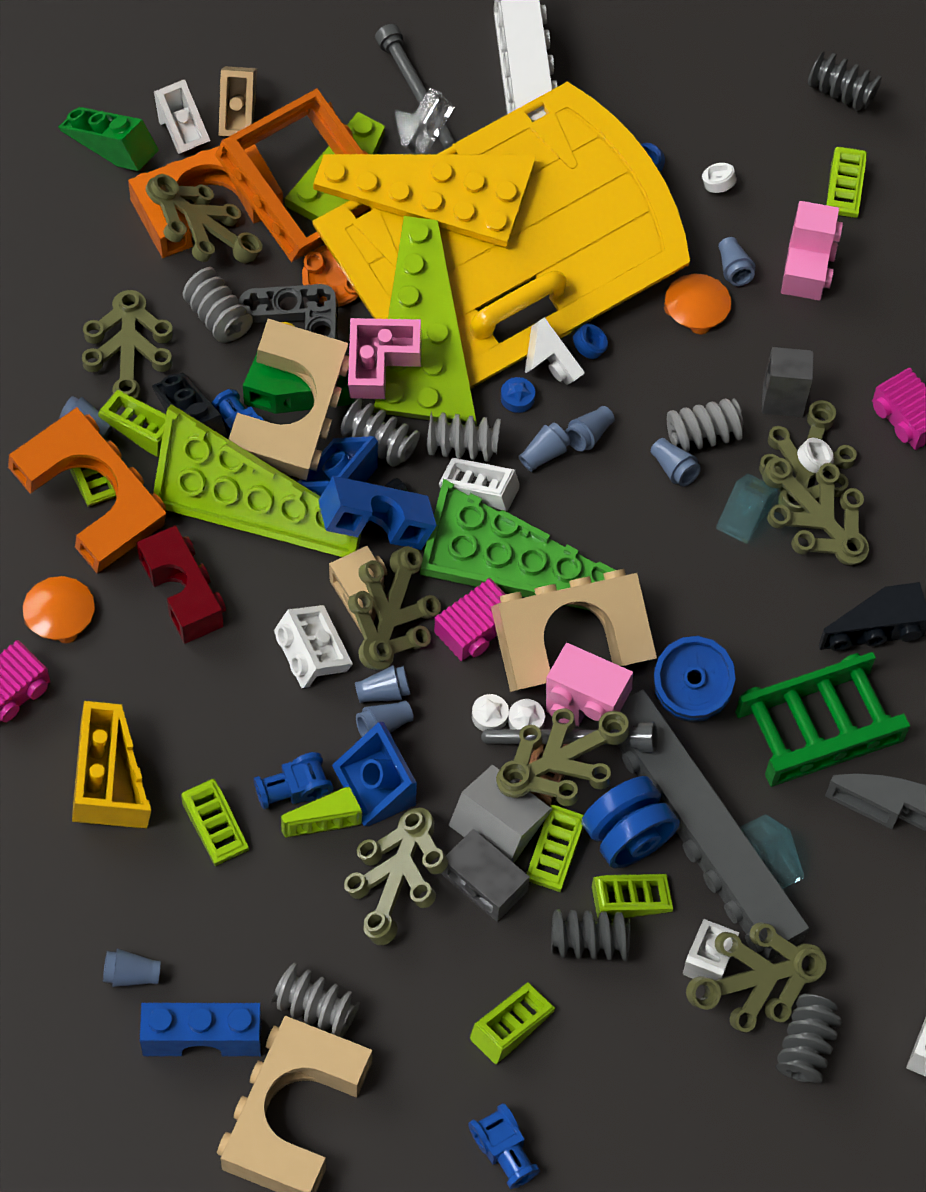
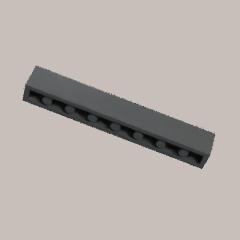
(712, 834)

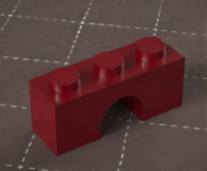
(170, 559)

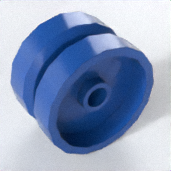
(689, 700)
(630, 822)

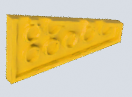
(462, 191)

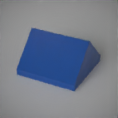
(345, 458)
(377, 776)

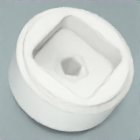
(719, 177)
(814, 454)
(490, 712)
(526, 713)

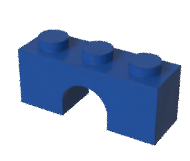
(402, 514)
(224, 1026)

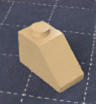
(236, 99)
(346, 579)

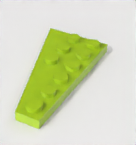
(425, 293)
(226, 485)

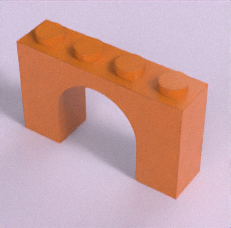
(192, 171)
(77, 443)

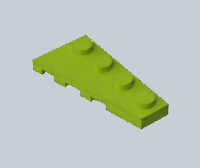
(314, 203)

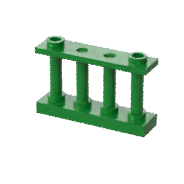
(818, 752)

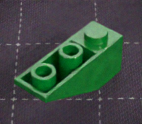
(112, 136)
(283, 391)

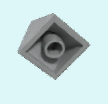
(498, 818)

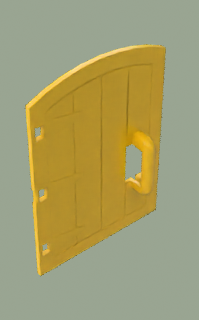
(588, 230)

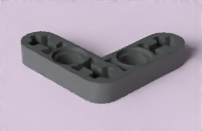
(313, 315)

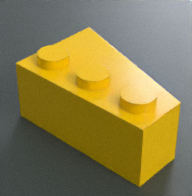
(106, 772)

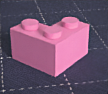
(811, 249)
(378, 345)
(586, 685)

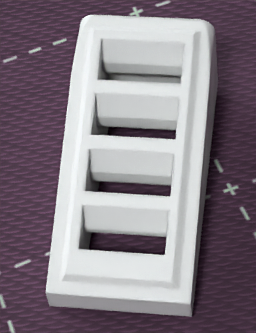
(502, 481)

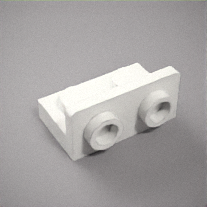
(311, 644)

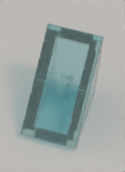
(746, 507)
(775, 848)

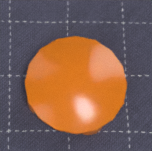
(323, 269)
(697, 302)
(58, 608)

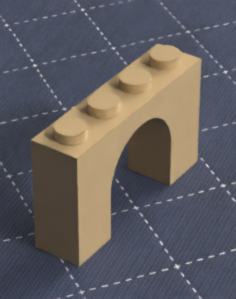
(318, 363)
(614, 601)
(294, 1055)

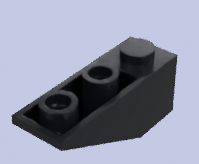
(184, 395)
(888, 615)

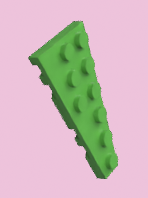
(485, 543)

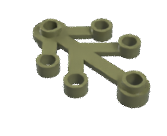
(166, 193)
(127, 340)
(817, 409)
(819, 514)
(389, 610)
(560, 759)
(396, 870)
(762, 976)

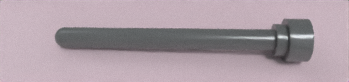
(391, 40)
(641, 736)

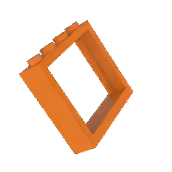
(254, 186)

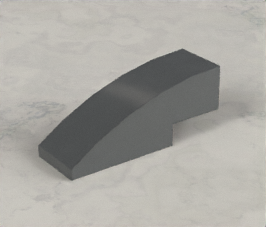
(881, 798)

